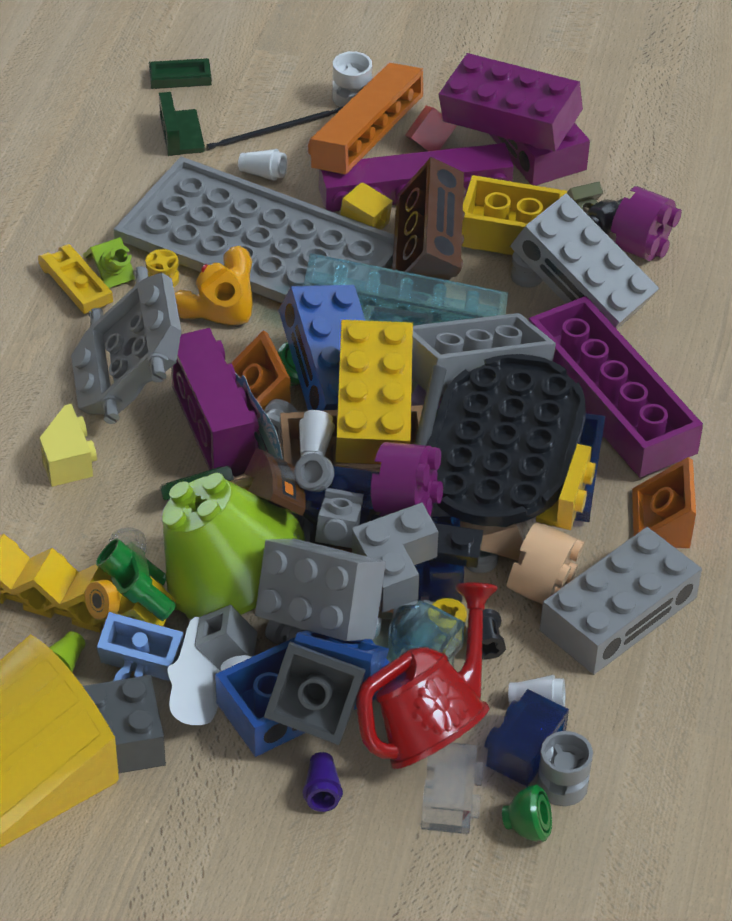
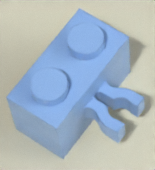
(138, 647)

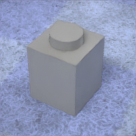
(225, 635)

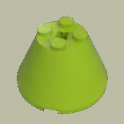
(218, 543)

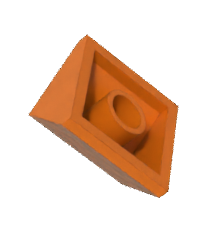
(263, 370)
(667, 504)

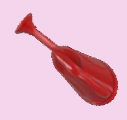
(424, 696)

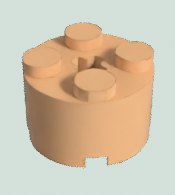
(544, 562)

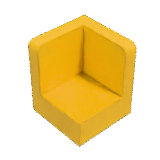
(367, 206)

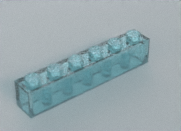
(407, 290)

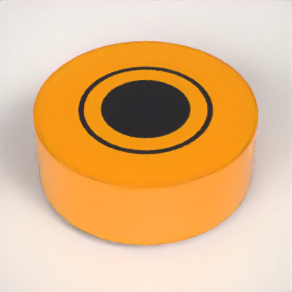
(101, 599)

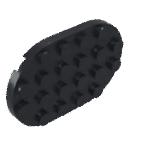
(507, 439)

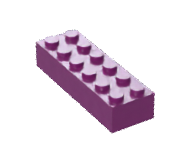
(642, 413)

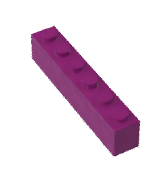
(393, 172)

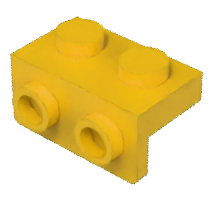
(573, 494)

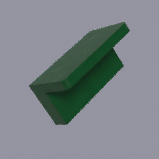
(180, 128)

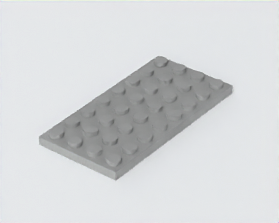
(208, 211)

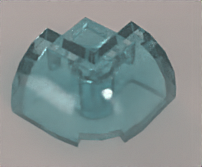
(424, 627)

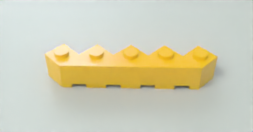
(52, 585)

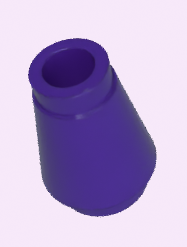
(322, 784)

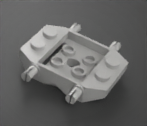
(142, 342)

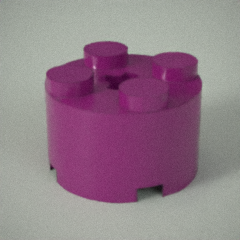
(645, 223)
(406, 477)

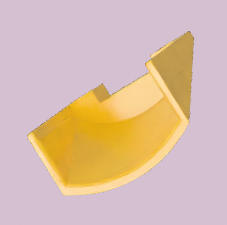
(51, 740)

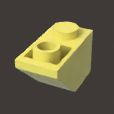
(65, 448)

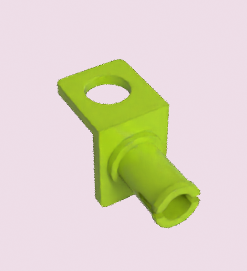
(112, 262)

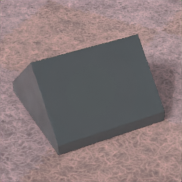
(314, 693)

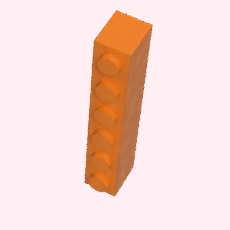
(366, 118)

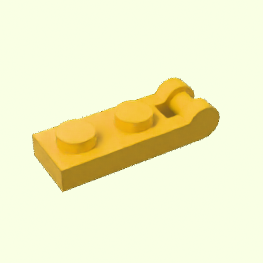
(76, 278)

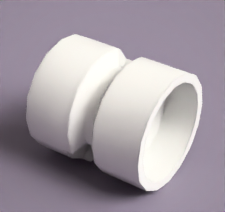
(350, 75)

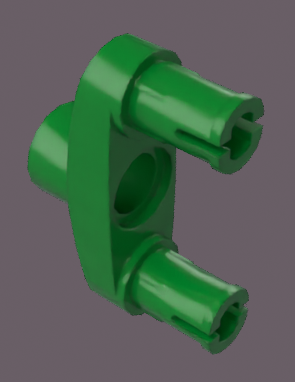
(131, 576)

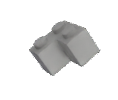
(401, 541)

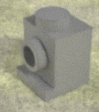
(338, 516)

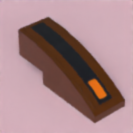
(275, 481)

